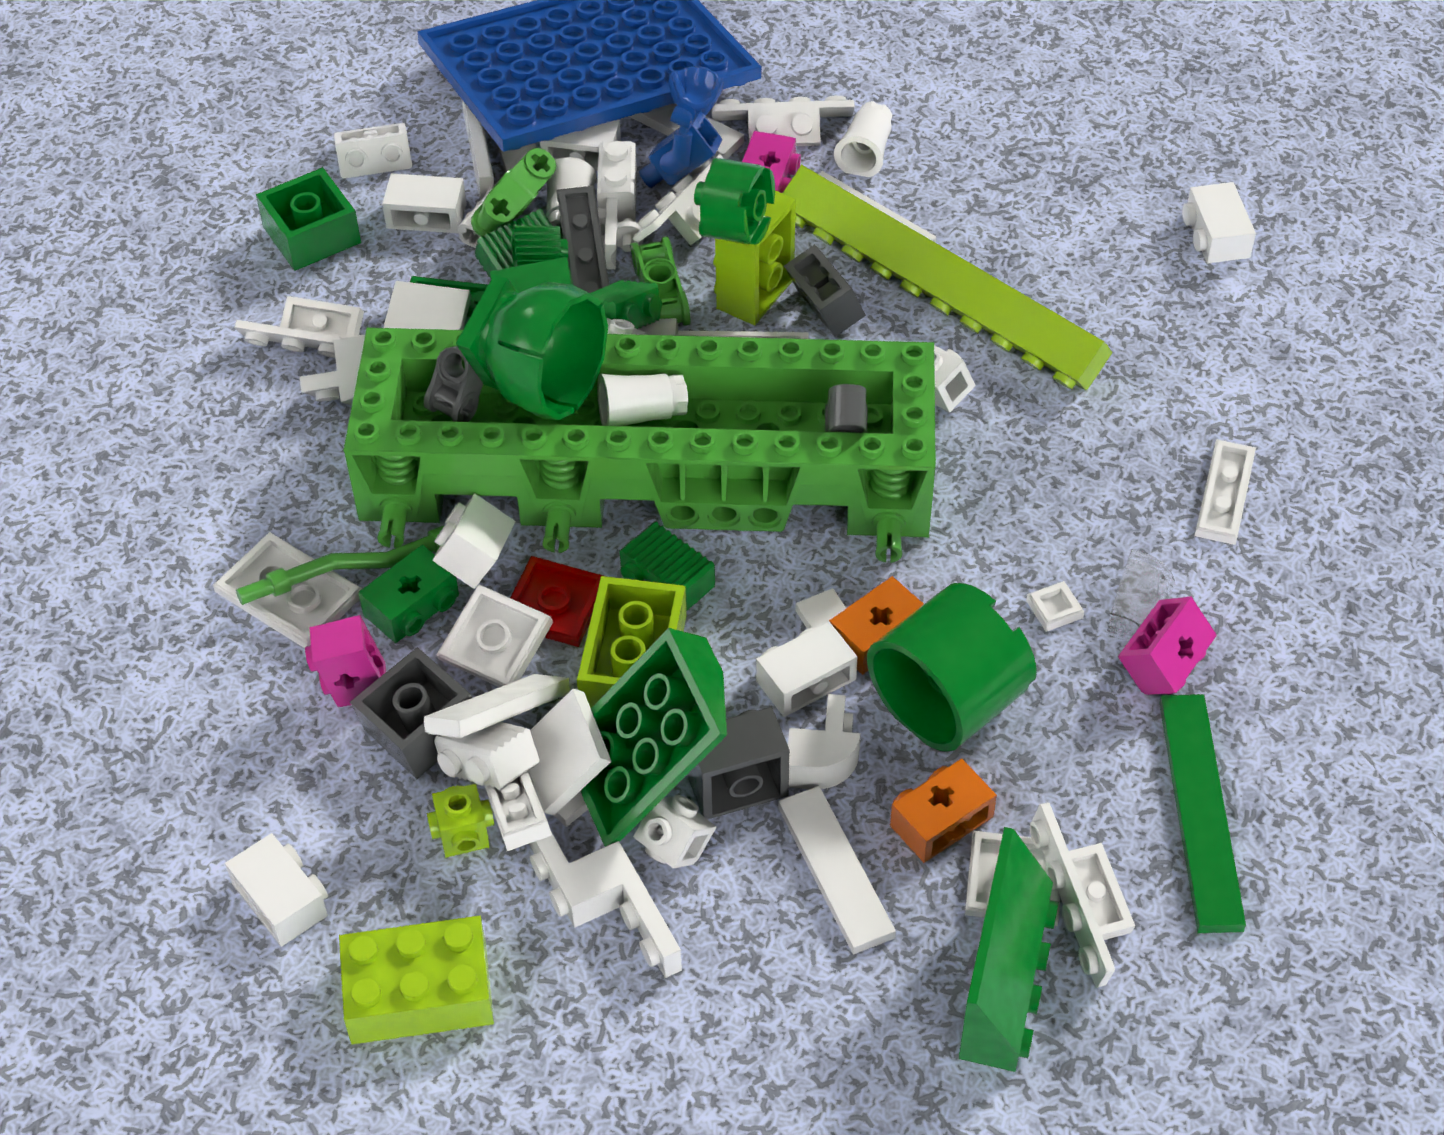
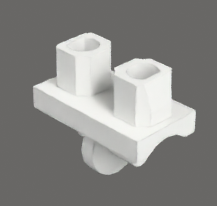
(615, 233)

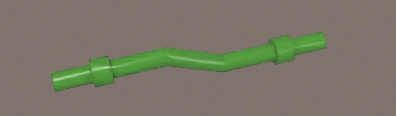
(280, 581)

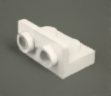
(373, 150)

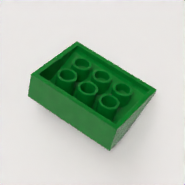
(655, 729)
(1008, 959)

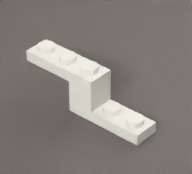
(600, 885)

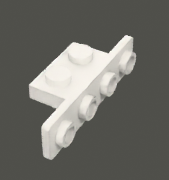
(793, 119)
(677, 208)
(306, 325)
(1089, 894)

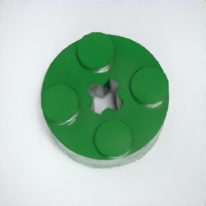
(735, 201)

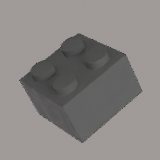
(396, 706)
(744, 767)

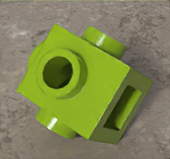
(460, 819)

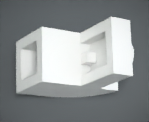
(343, 381)
(825, 755)

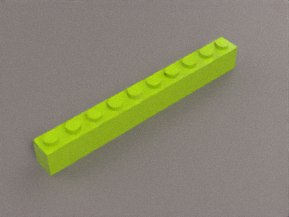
(948, 280)

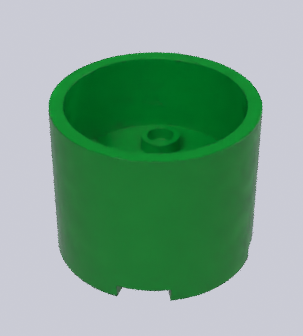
(951, 667)

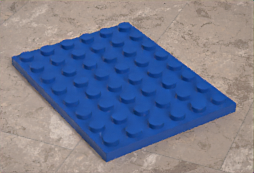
(578, 62)

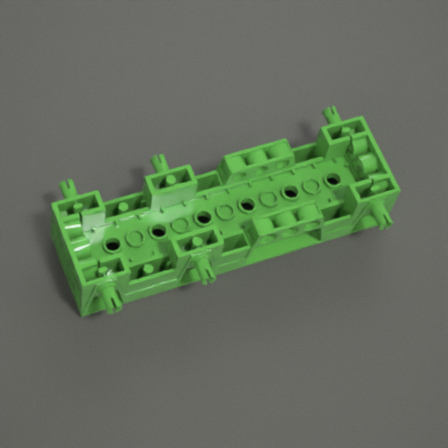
(728, 464)

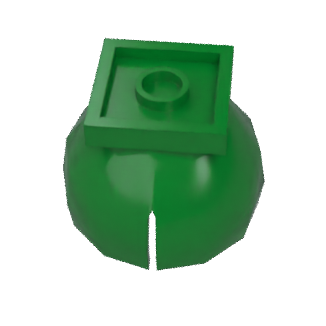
(537, 345)

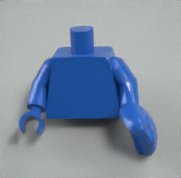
(696, 140)

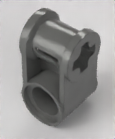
(453, 388)
(846, 409)

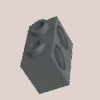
(825, 290)

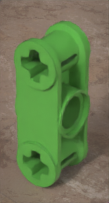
(514, 191)
(656, 264)

